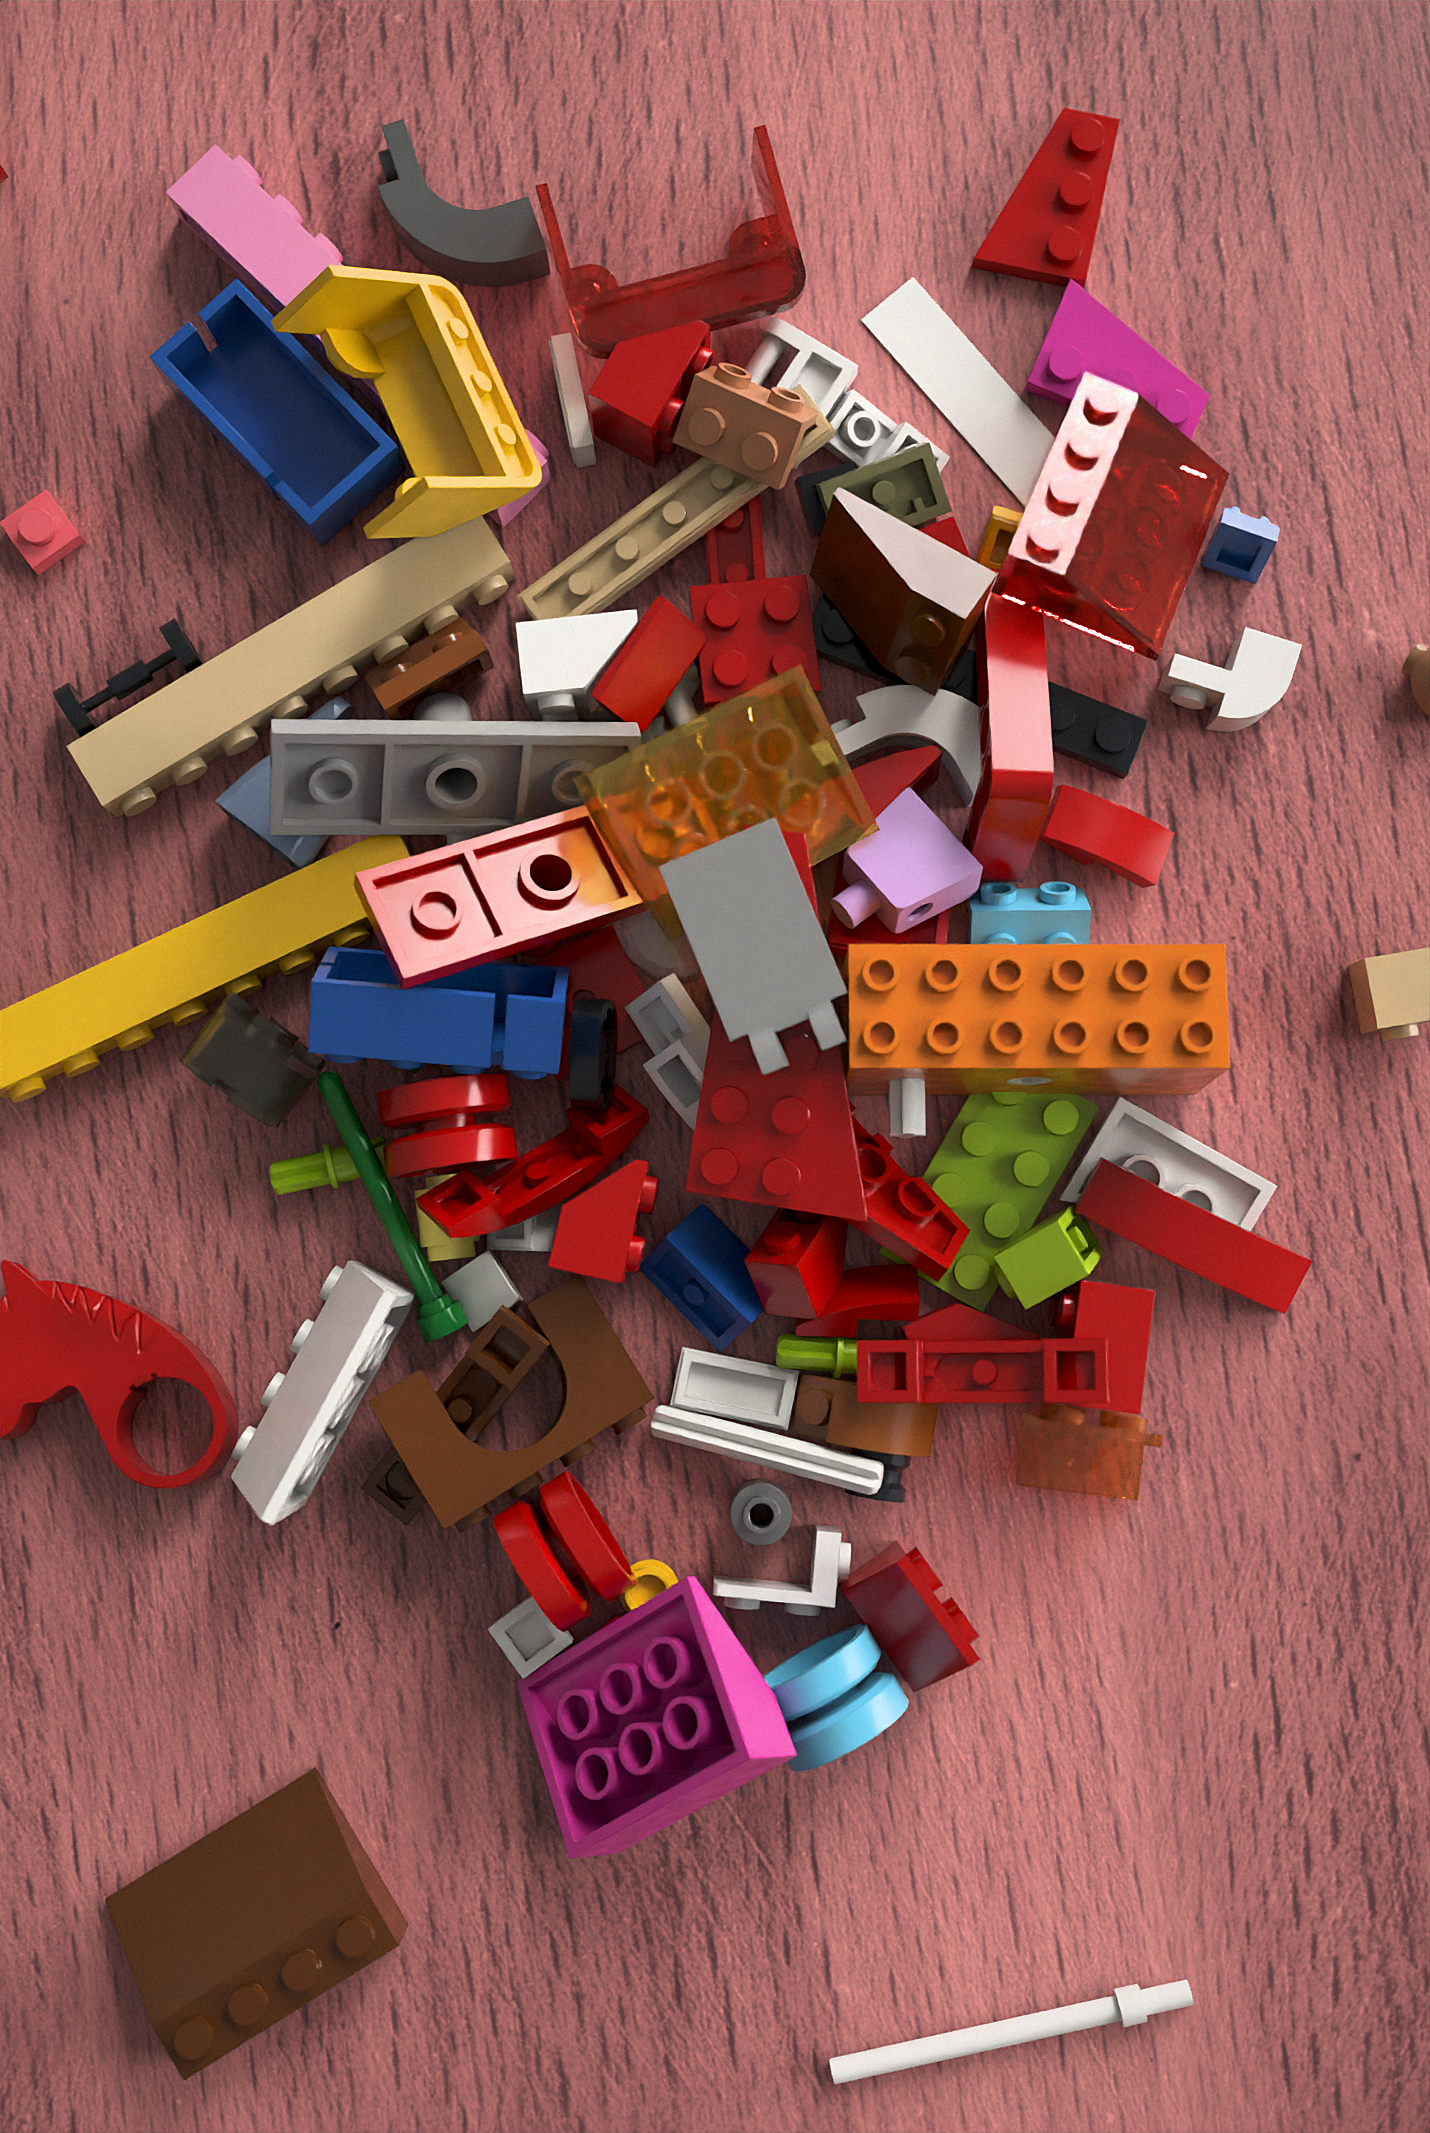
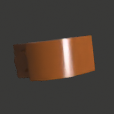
(830, 1412)

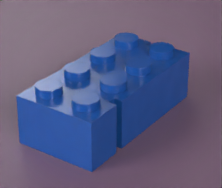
(280, 413)
(463, 1020)

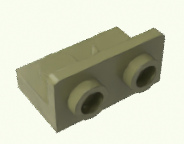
(899, 484)

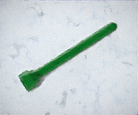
(436, 1309)

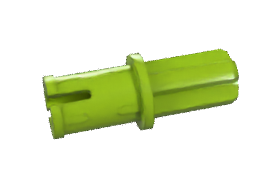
(319, 1168)
(818, 1353)

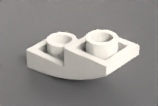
(868, 435)

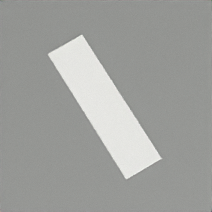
(963, 386)

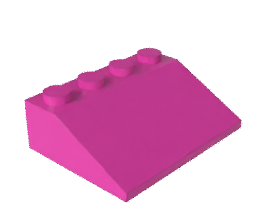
(650, 1722)

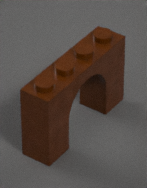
(597, 1392)

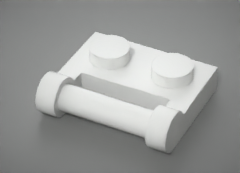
(816, 367)

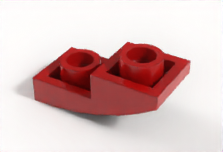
(1106, 832)
(869, 1294)

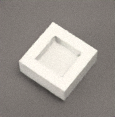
(528, 1636)

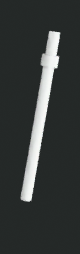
(1127, 2005)

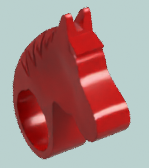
(86, 1341)

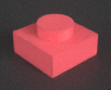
(42, 532)

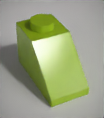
(1048, 1257)

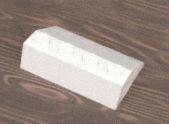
(321, 1389)

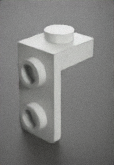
(828, 1563)

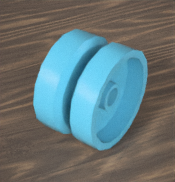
(833, 1698)

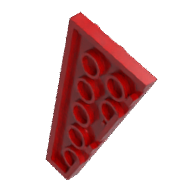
(781, 1133)

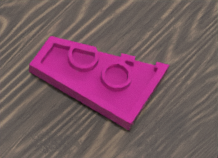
(1099, 343)

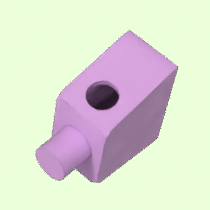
(905, 869)

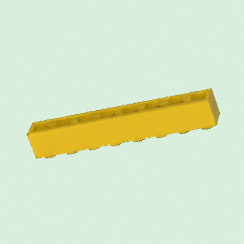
(188, 969)

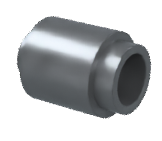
(755, 1492)

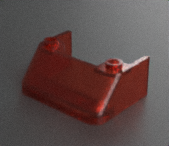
(756, 281)

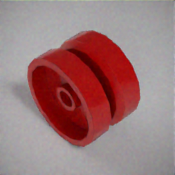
(446, 1116)
(557, 1554)

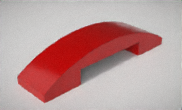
(539, 1178)
(1192, 1236)
(983, 1371)

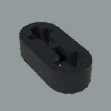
(593, 1054)

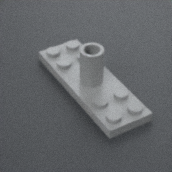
(430, 771)

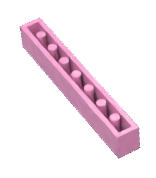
(276, 255)

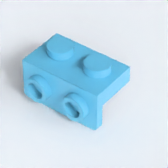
(1029, 915)

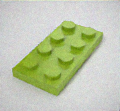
(997, 1177)

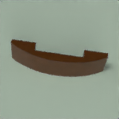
(471, 1397)

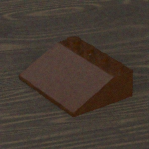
(253, 1922)

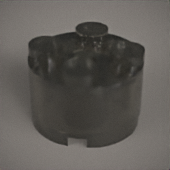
(253, 1060)

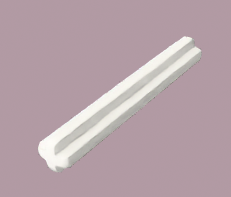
(767, 1449)

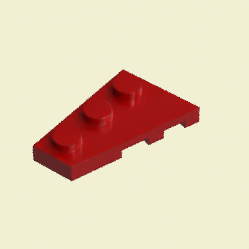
(1056, 207)

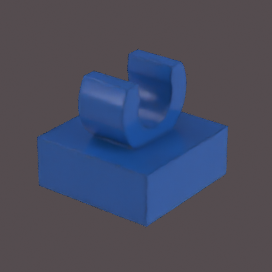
(1240, 545)

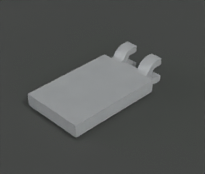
(757, 940)

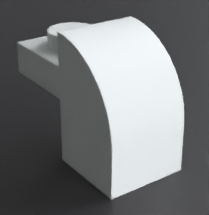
(1243, 691)

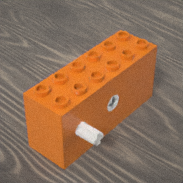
(1031, 1021)

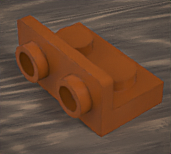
(430, 667)

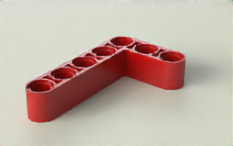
(1012, 740)

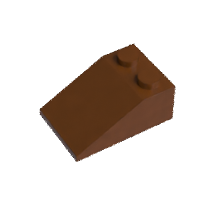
(900, 590)

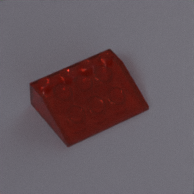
(1113, 521)

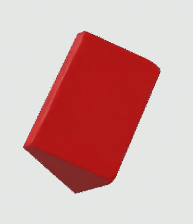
(649, 664)

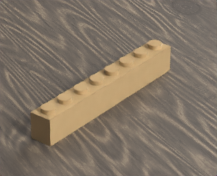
(290, 665)

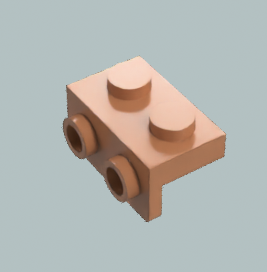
(744, 424)

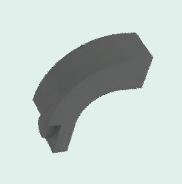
(465, 245)

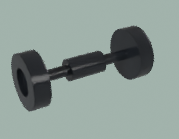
(128, 680)

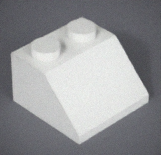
(566, 660)

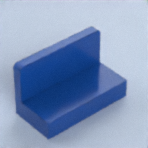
(705, 1276)

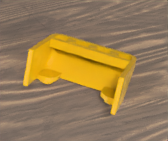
(435, 386)

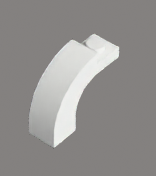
(916, 719)

